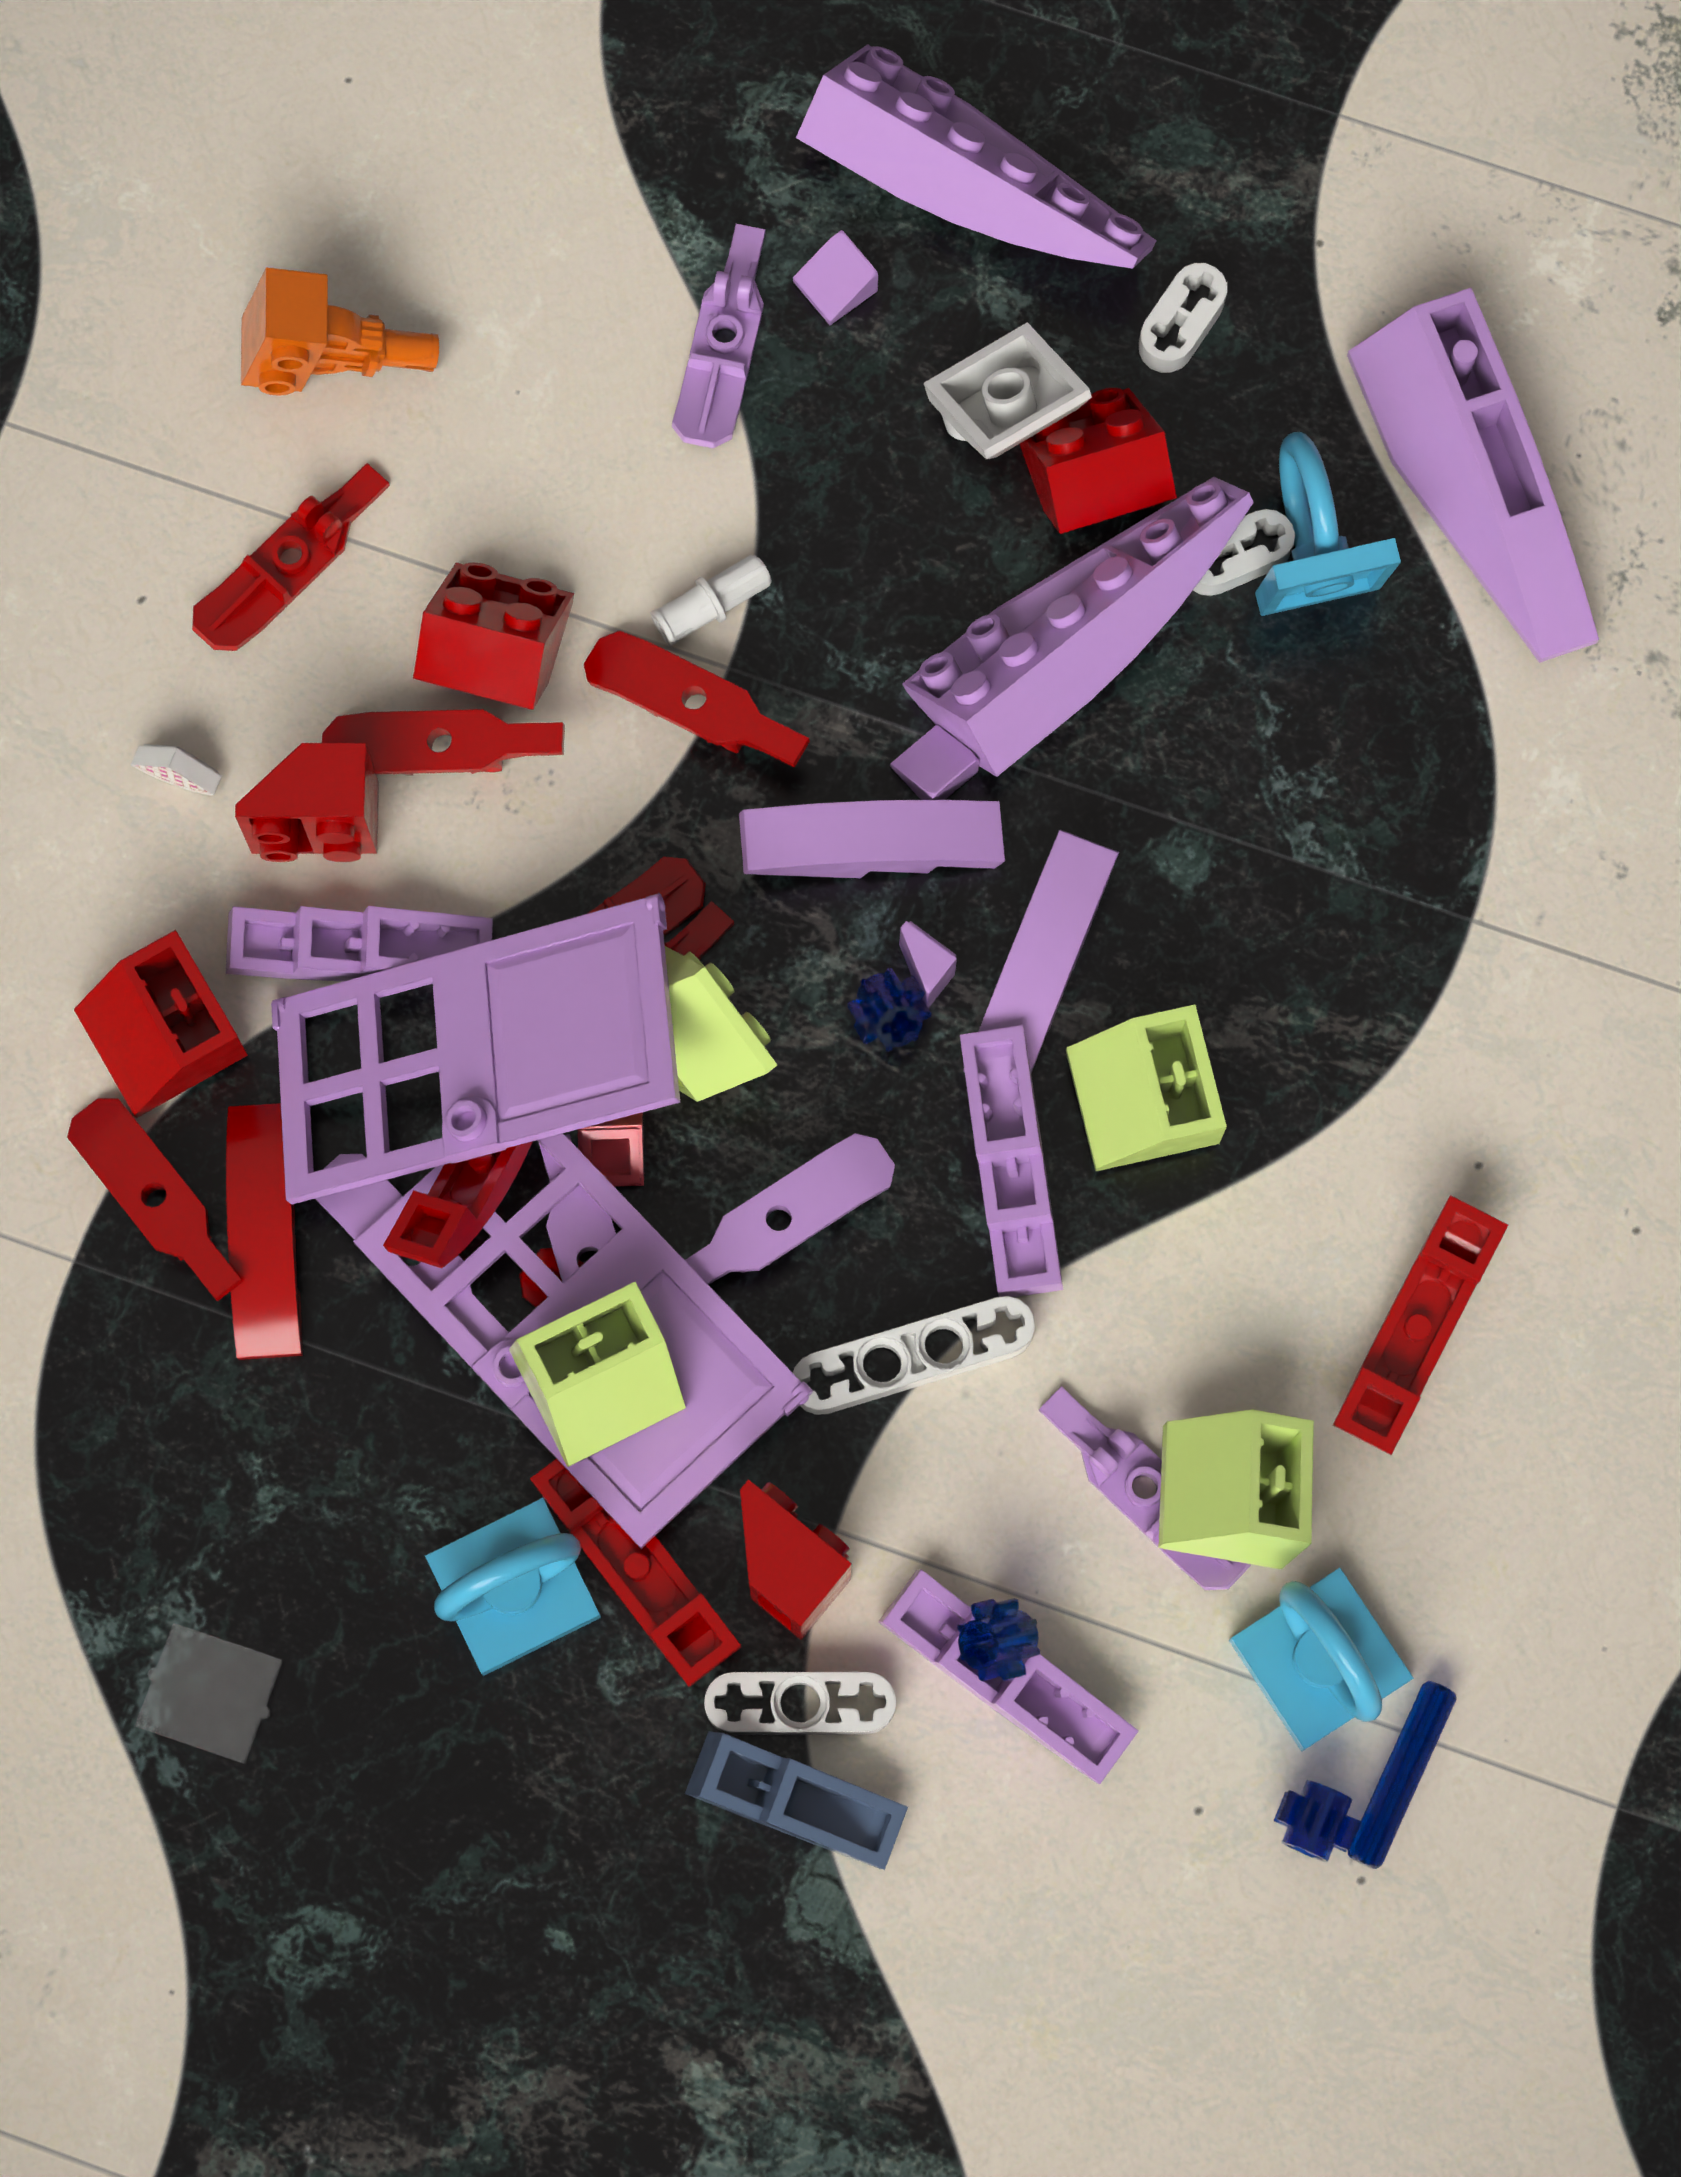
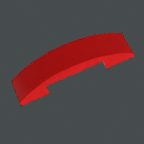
(458, 1206)
(261, 1236)
(1419, 1325)
(643, 1579)

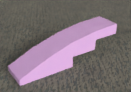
(871, 836)
(1050, 939)
(342, 942)
(1011, 1162)
(1040, 1703)

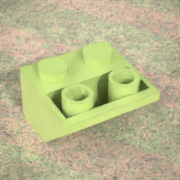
(711, 1038)
(1147, 1089)
(599, 1374)
(1237, 1487)

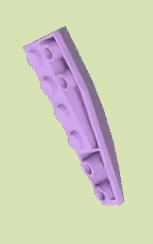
(959, 163)
(1475, 465)
(1074, 631)

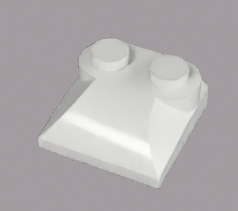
(1006, 392)

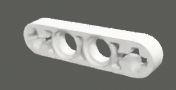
(909, 1345)

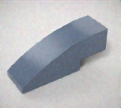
(796, 1799)

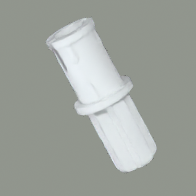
(711, 599)

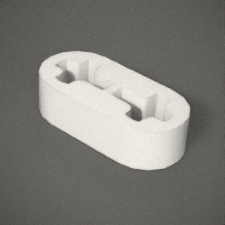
(1172, 311)
(1254, 562)

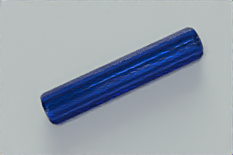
(1402, 1774)

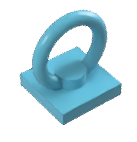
(1322, 561)
(512, 1586)
(1321, 1658)

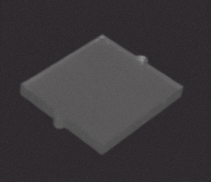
(209, 1693)

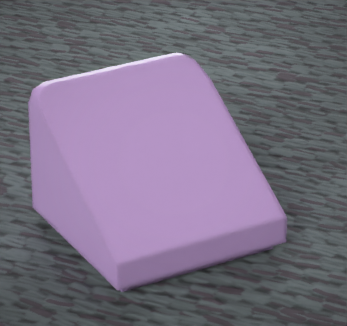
(837, 278)
(936, 765)
(927, 960)

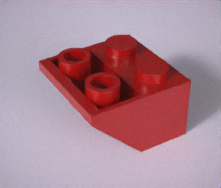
(1100, 462)
(492, 634)
(314, 804)
(158, 1025)
(789, 1566)

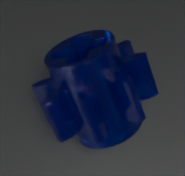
(889, 1009)
(998, 1639)
(1317, 1821)

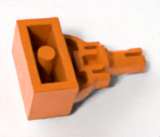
(295, 333)

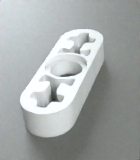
(849, 1717)

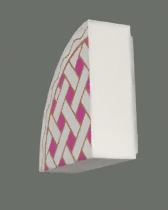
(176, 768)

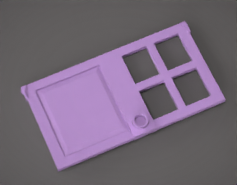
(529, 1045)
(724, 1370)

